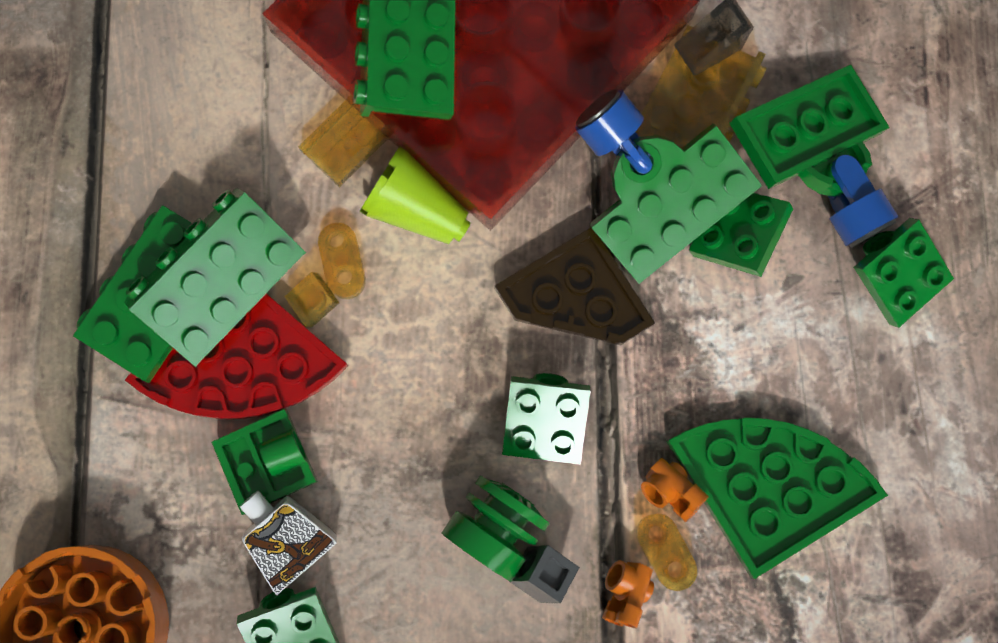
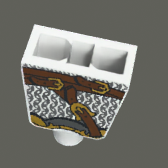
(284, 539)

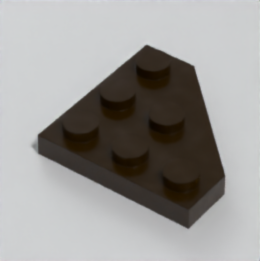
(577, 293)

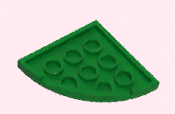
(773, 485)

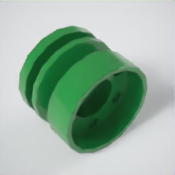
(495, 528)

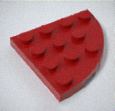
(251, 372)

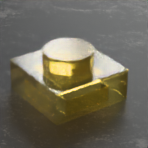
(311, 299)

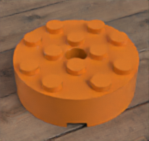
(92, 584)

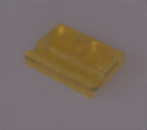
(342, 143)

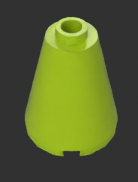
(415, 201)

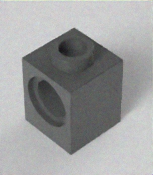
(545, 574)

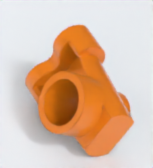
(670, 484)
(631, 589)

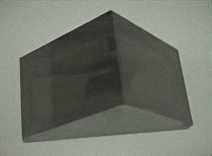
(715, 37)

